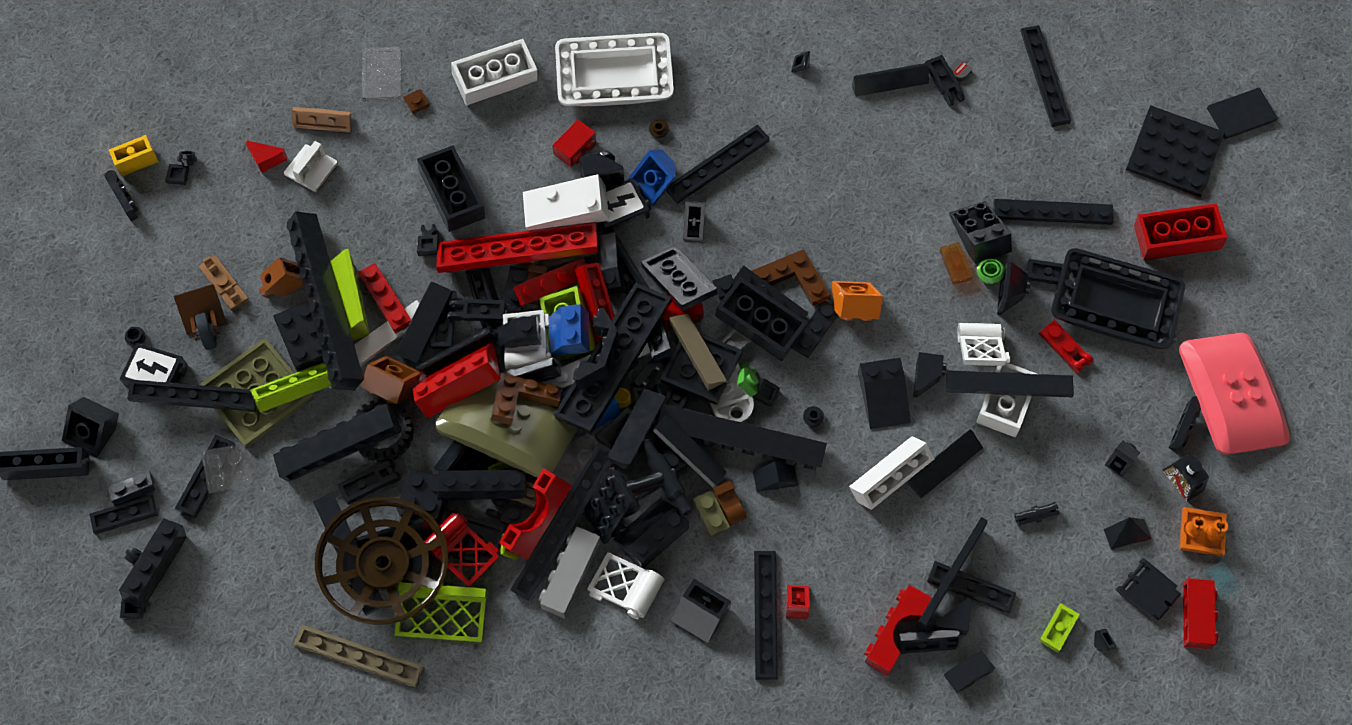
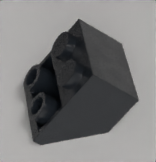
(701, 611)

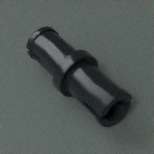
(1036, 514)

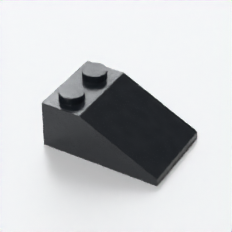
(884, 393)

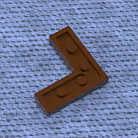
(801, 267)
(512, 387)

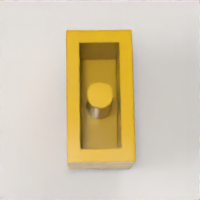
(133, 155)

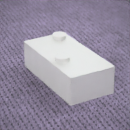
(494, 71)
(566, 204)

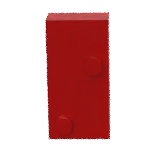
(1180, 231)

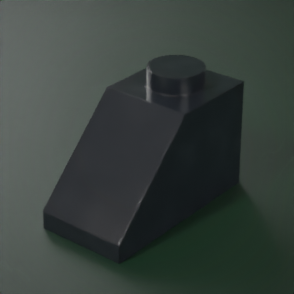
(519, 332)
(928, 372)
(1122, 458)

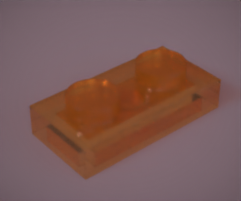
(956, 263)

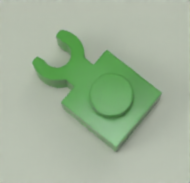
(747, 380)

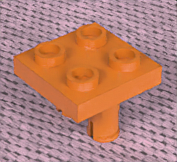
(1203, 531)

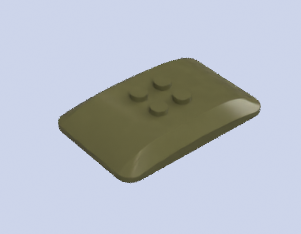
(529, 444)

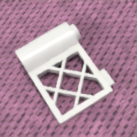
(981, 336)
(524, 356)
(638, 597)

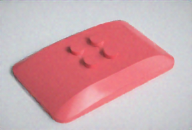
(1235, 393)

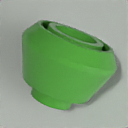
(990, 271)

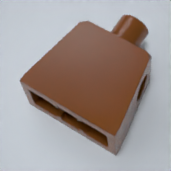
(280, 278)

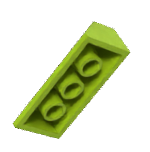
(350, 294)

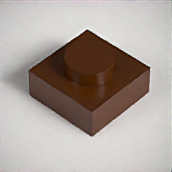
(416, 101)

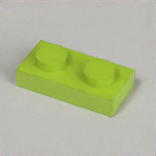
(1059, 627)

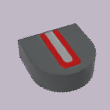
(960, 69)

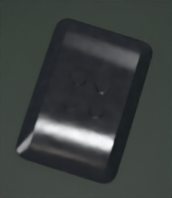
(1118, 299)

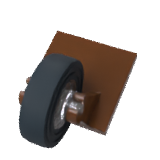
(201, 314)

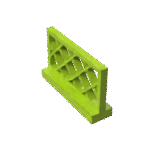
(447, 593)

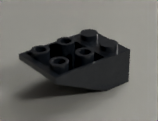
(982, 232)

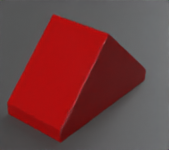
(266, 155)
(797, 602)

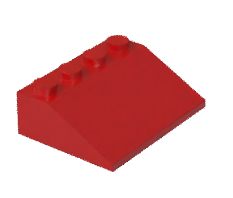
(457, 380)

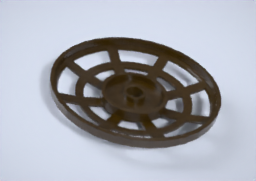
(380, 548)

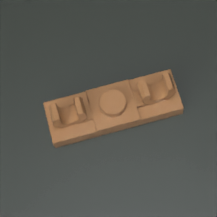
(321, 119)
(223, 282)

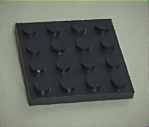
(1175, 151)

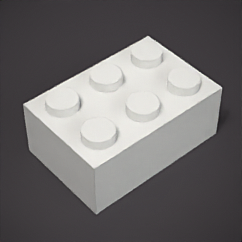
(1004, 412)

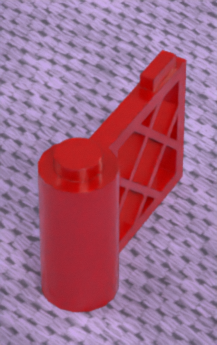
(455, 531)

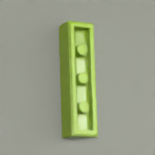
(291, 387)

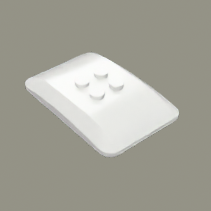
(614, 69)

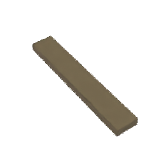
(359, 656)

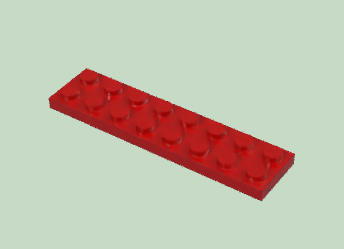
(517, 247)

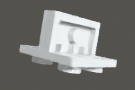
(311, 167)

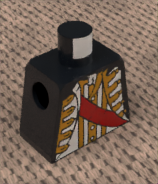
(1187, 476)

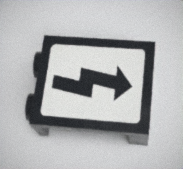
(624, 203)
(153, 365)

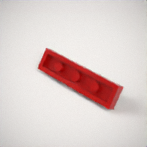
(548, 282)
(385, 298)

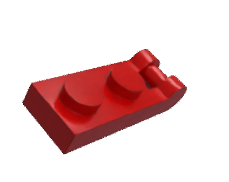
(1066, 346)

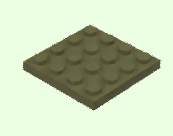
(248, 371)

